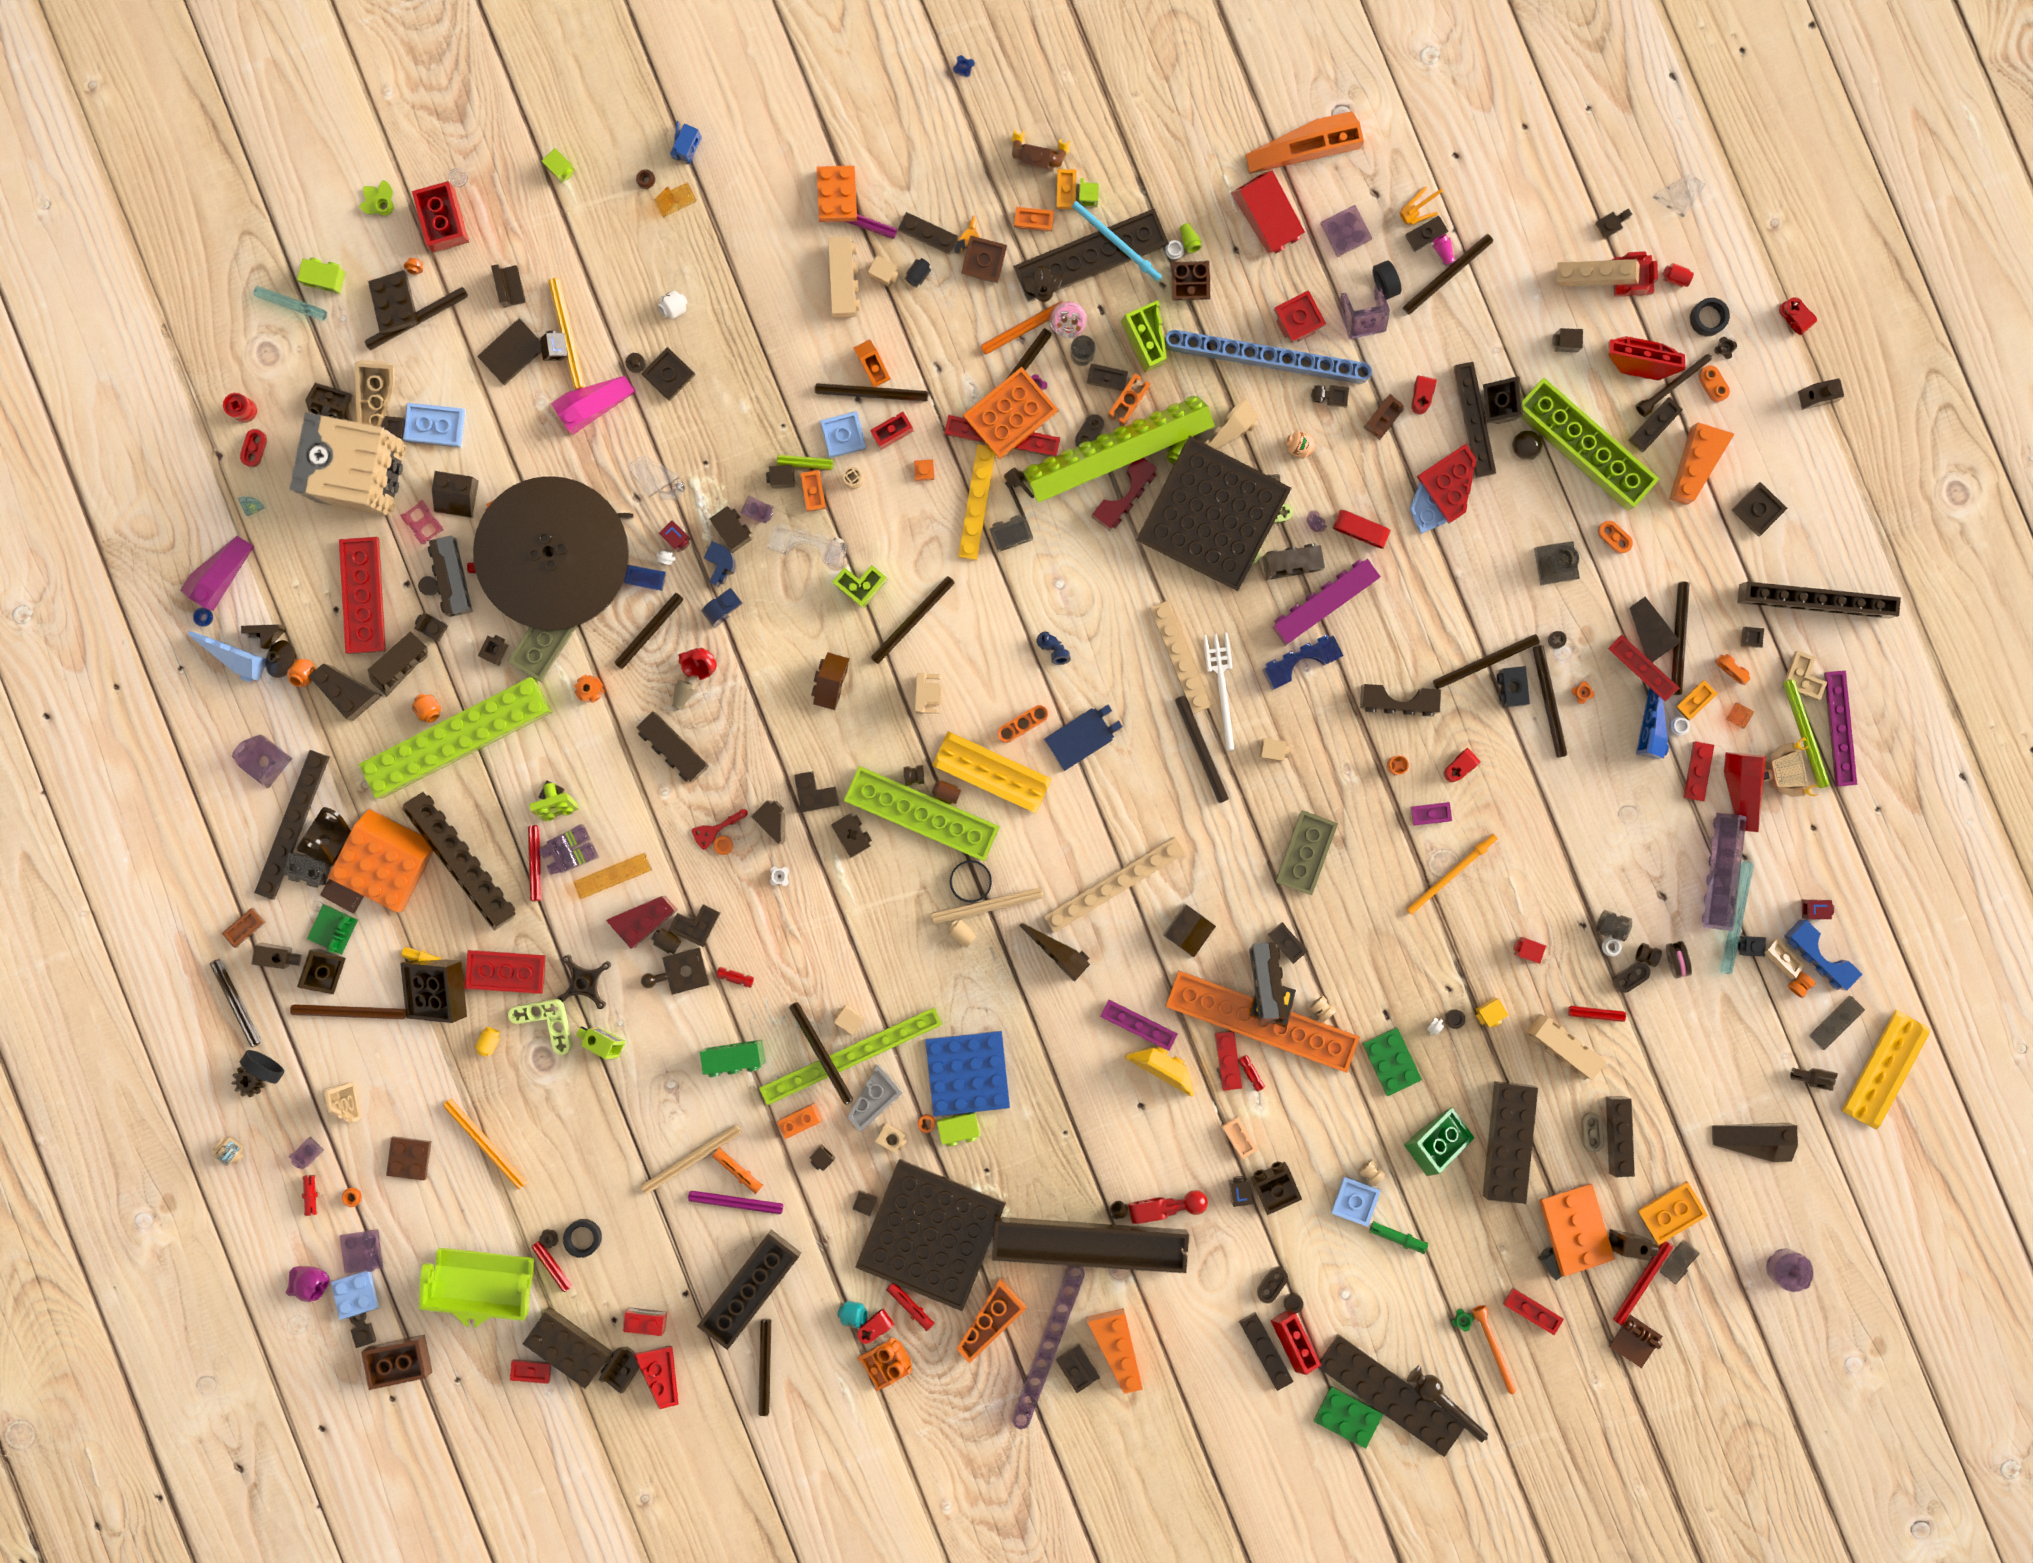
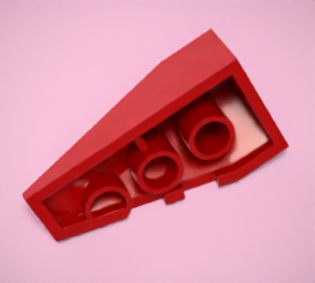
(1745, 785)

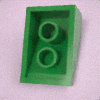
(1439, 1142)

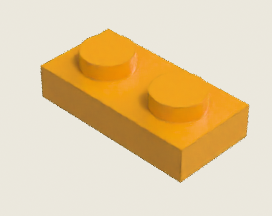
(1066, 188)
(1696, 700)

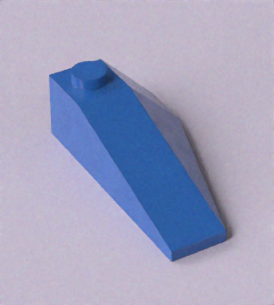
(1653, 730)

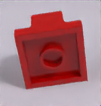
(1647, 276)
(1299, 317)

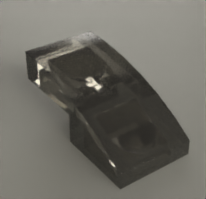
(1679, 1261)

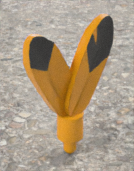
(964, 239)

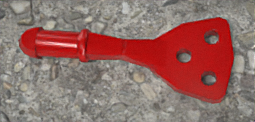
(713, 830)

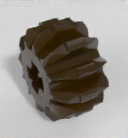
(247, 1088)

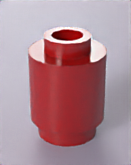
(1678, 275)

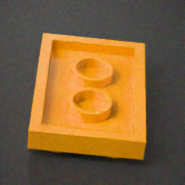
(1672, 1213)

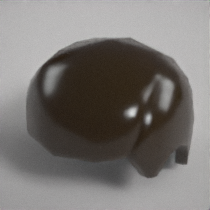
(1527, 445)

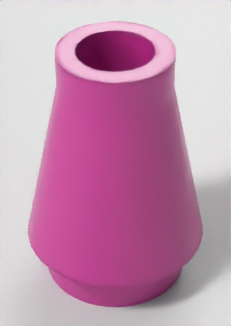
(1443, 247)

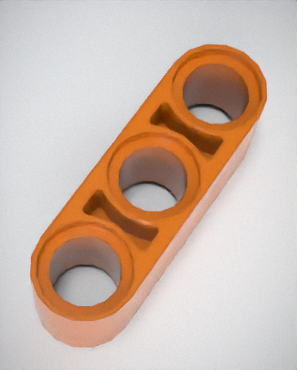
(1029, 716)

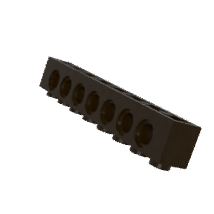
(1819, 600)
(471, 887)

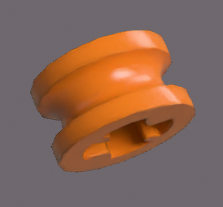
(932, 1124)

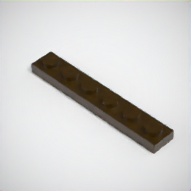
(1474, 419)

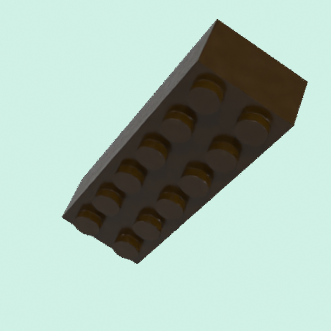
(1510, 1142)
(749, 1289)

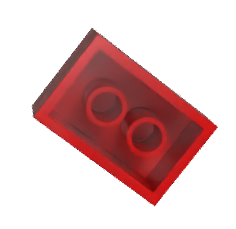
(440, 216)

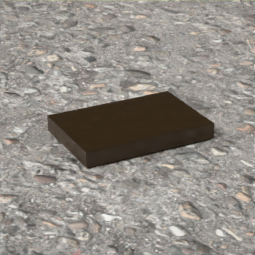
(511, 351)

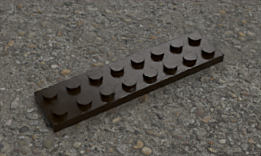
(1096, 252)
(1390, 1395)

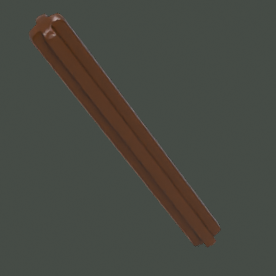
(345, 1011)

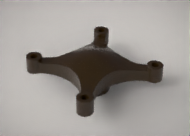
(584, 981)

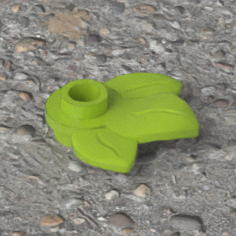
(376, 198)

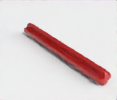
(1642, 1283)

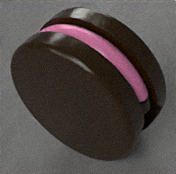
(1678, 959)

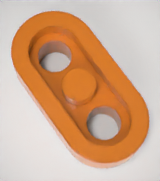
(1712, 384)
(1616, 534)
(1738, 673)

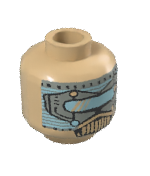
(228, 1151)

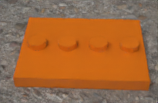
(1010, 413)
(1576, 1229)

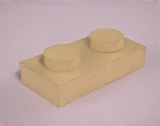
(1784, 958)

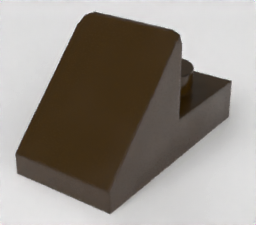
(267, 633)

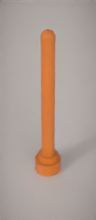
(1481, 1314)

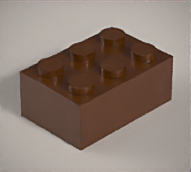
(396, 1362)

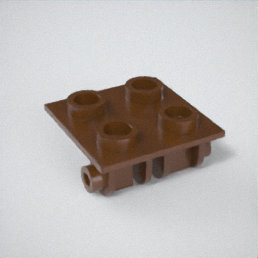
(1636, 1341)

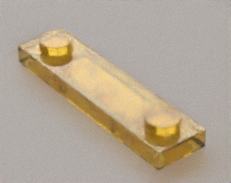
(612, 875)

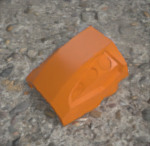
(886, 1363)

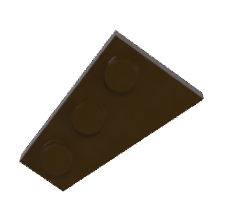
(1652, 630)

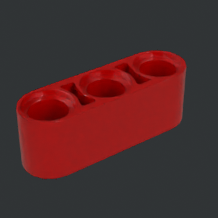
(1361, 529)

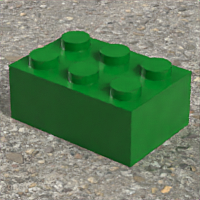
(732, 1058)

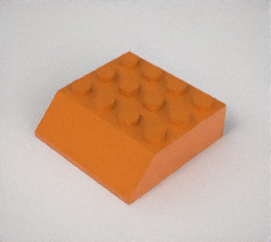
(382, 860)

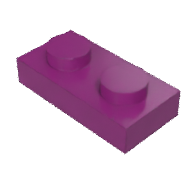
(1431, 813)

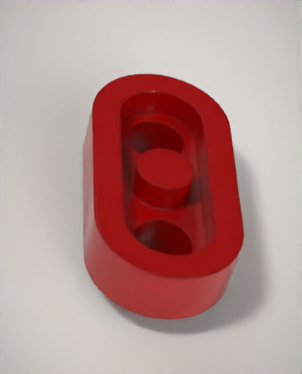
(251, 448)

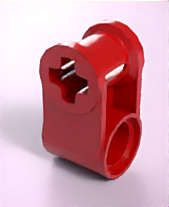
(1798, 317)
(1423, 391)
(1463, 764)
(877, 1324)

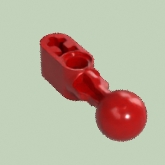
(1157, 1209)

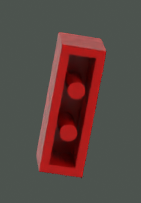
(1295, 1342)

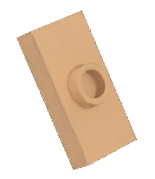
(1239, 1137)

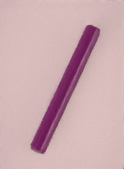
(735, 1202)

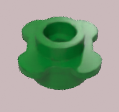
(1465, 1326)

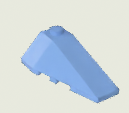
(237, 660)

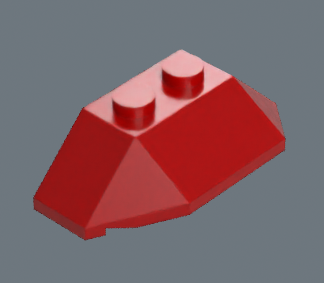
(1645, 358)

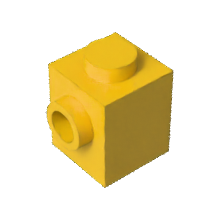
(1491, 1013)

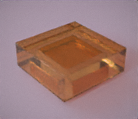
(1740, 715)

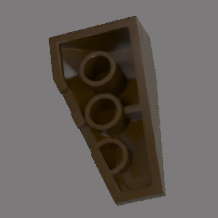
(1066, 957)
(1765, 1140)

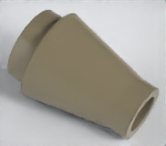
(681, 693)

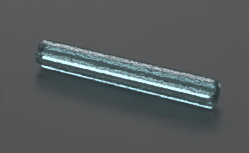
(290, 303)

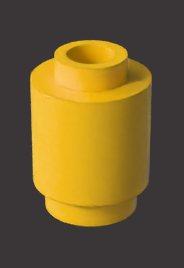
(487, 1041)

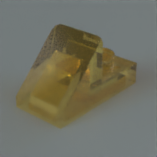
(675, 199)

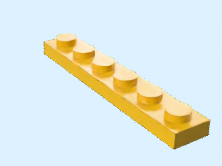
(977, 503)

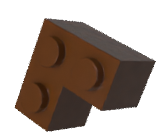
(829, 680)

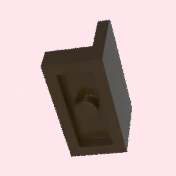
(508, 285)

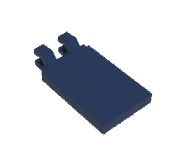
(1082, 737)

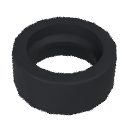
(1387, 278)
(1720, 306)
(582, 1253)

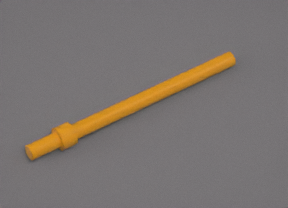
(1480, 849)

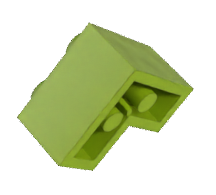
(861, 589)

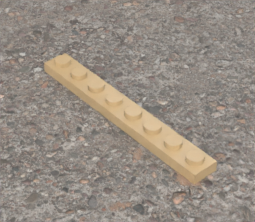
(1114, 884)

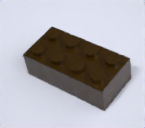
(567, 1347)

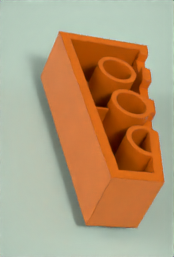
(1116, 1344)

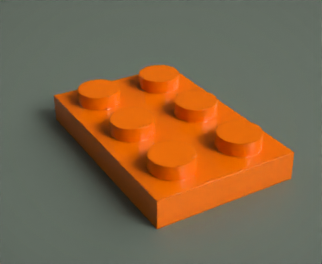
(836, 193)

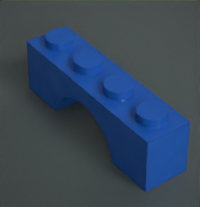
(1805, 939)

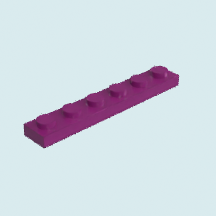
(1840, 728)

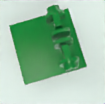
(332, 929)

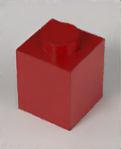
(1529, 949)

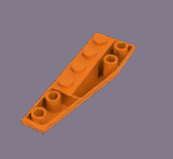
(1311, 141)

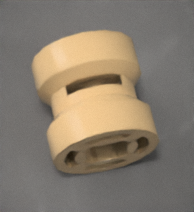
(852, 481)
(1322, 1009)
(1371, 1172)

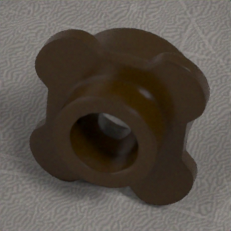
(1730, 344)

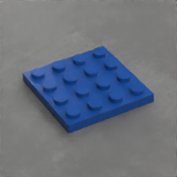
(967, 1073)

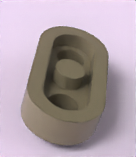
(1592, 1131)

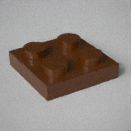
(984, 259)
(408, 1158)

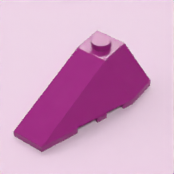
(214, 576)

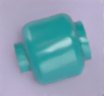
(852, 1314)

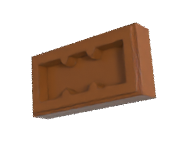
(243, 927)

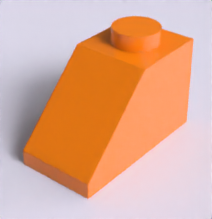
(872, 363)

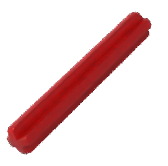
(534, 863)

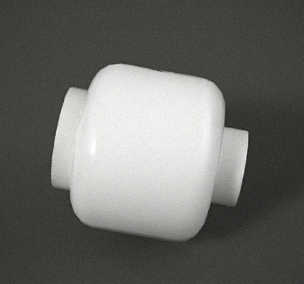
(672, 305)

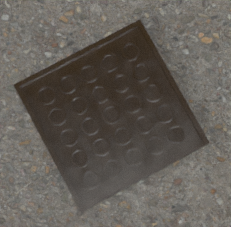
(1213, 513)
(930, 1235)

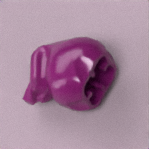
(307, 1283)

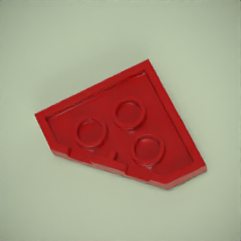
(1450, 482)

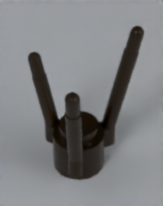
(1016, 478)

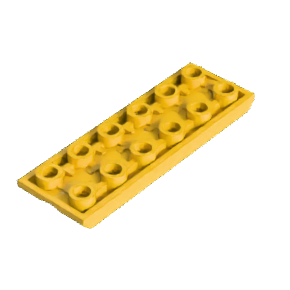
(992, 772)
(1886, 1069)

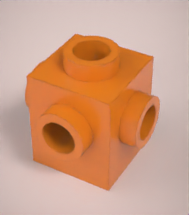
(595, 688)

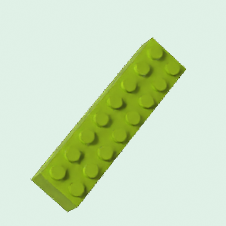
(1587, 445)

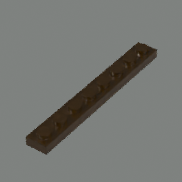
(292, 824)

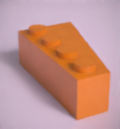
(1699, 458)
(995, 1316)

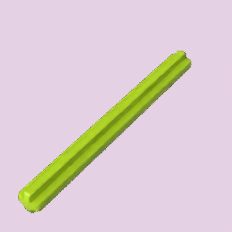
(1805, 732)

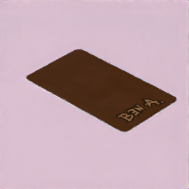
(342, 896)

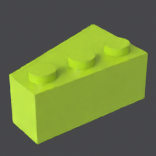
(1146, 336)

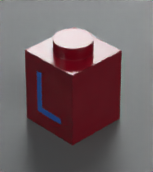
(675, 536)
(1817, 909)

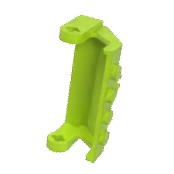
(477, 1285)

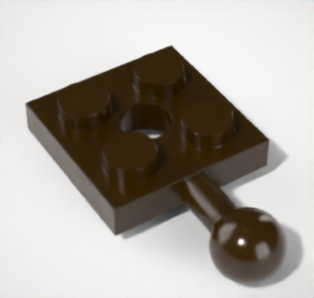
(673, 965)

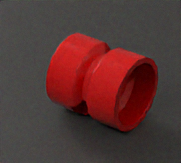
(239, 407)

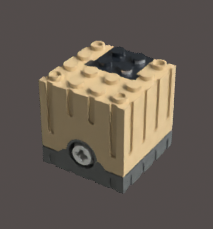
(348, 464)

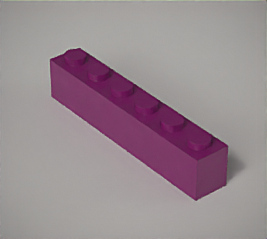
(1325, 602)

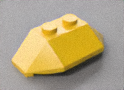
(1163, 1066)

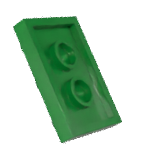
(1392, 1061)
(1348, 1417)

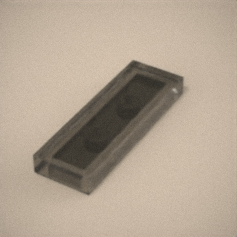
(1837, 1022)

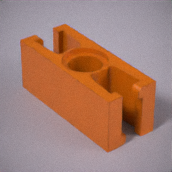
(1130, 408)

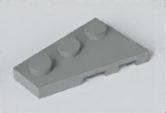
(875, 1099)

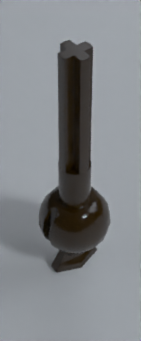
(1431, 1390)

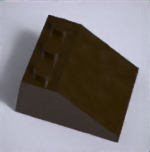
(434, 990)

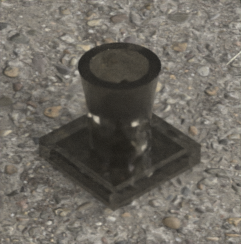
(1548, 564)

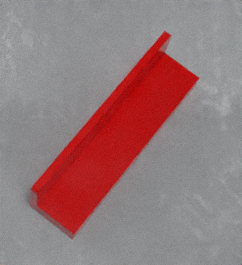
(1643, 668)

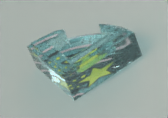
(250, 505)

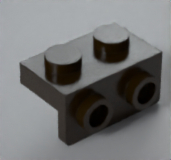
(620, 1369)

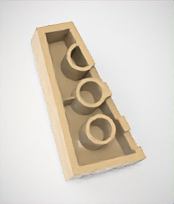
(1566, 1047)

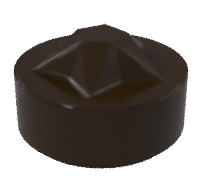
(635, 362)

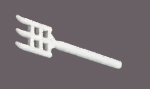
(1219, 669)

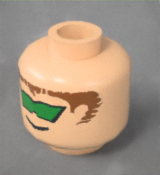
(1300, 444)

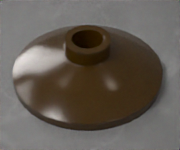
(280, 658)

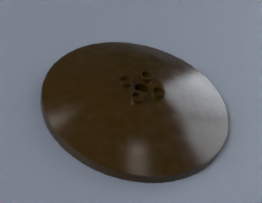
(586, 560)

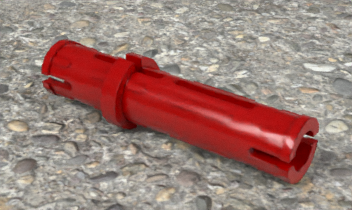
(910, 1306)

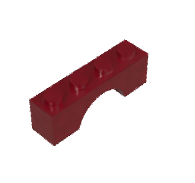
(1109, 512)

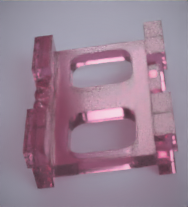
(417, 526)

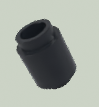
(918, 272)

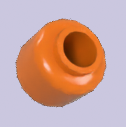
(299, 672)
(426, 708)

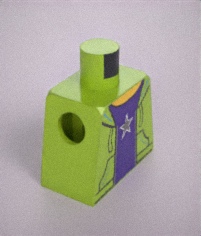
(601, 1042)

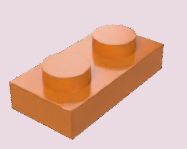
(1033, 219)
(813, 490)

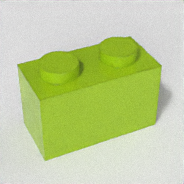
(321, 275)
(958, 1128)

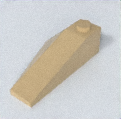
(373, 390)
(1235, 425)
(342, 1101)

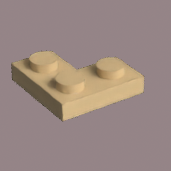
(1800, 672)

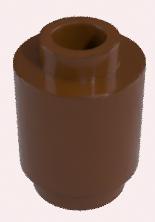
(946, 792)

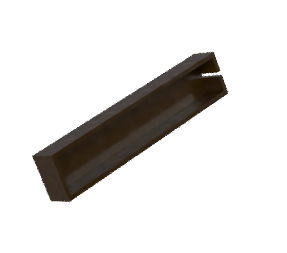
(1090, 1244)

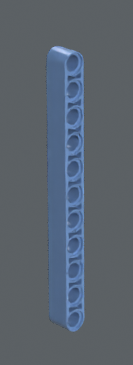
(1276, 353)

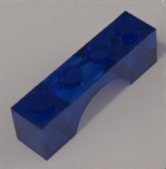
(1324, 651)

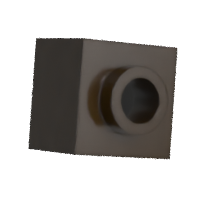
(822, 1158)

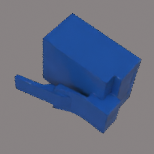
(685, 143)

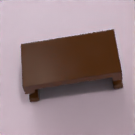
(1384, 416)

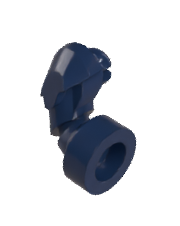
(1049, 642)

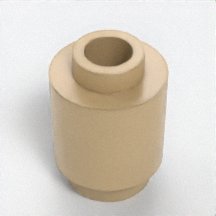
(961, 933)

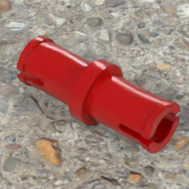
(309, 1195)

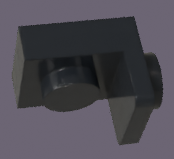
(1752, 946)

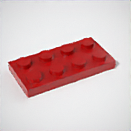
(505, 971)

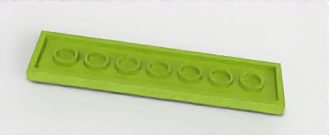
(921, 813)

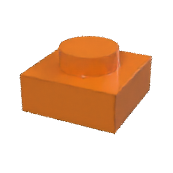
(924, 470)

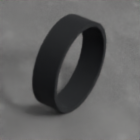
(970, 901)
(261, 1066)

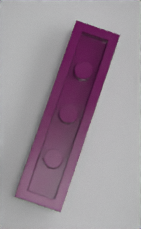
(1138, 1024)

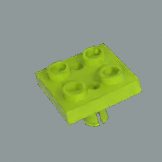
(553, 805)

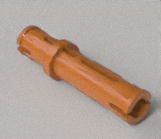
(740, 1173)

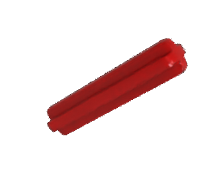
(1594, 1013)
(551, 1266)

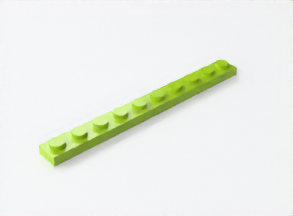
(852, 1055)

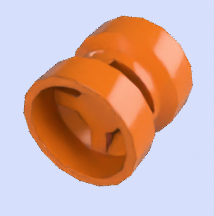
(1401, 765)
(1801, 984)

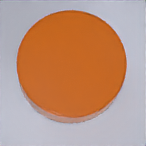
(723, 845)

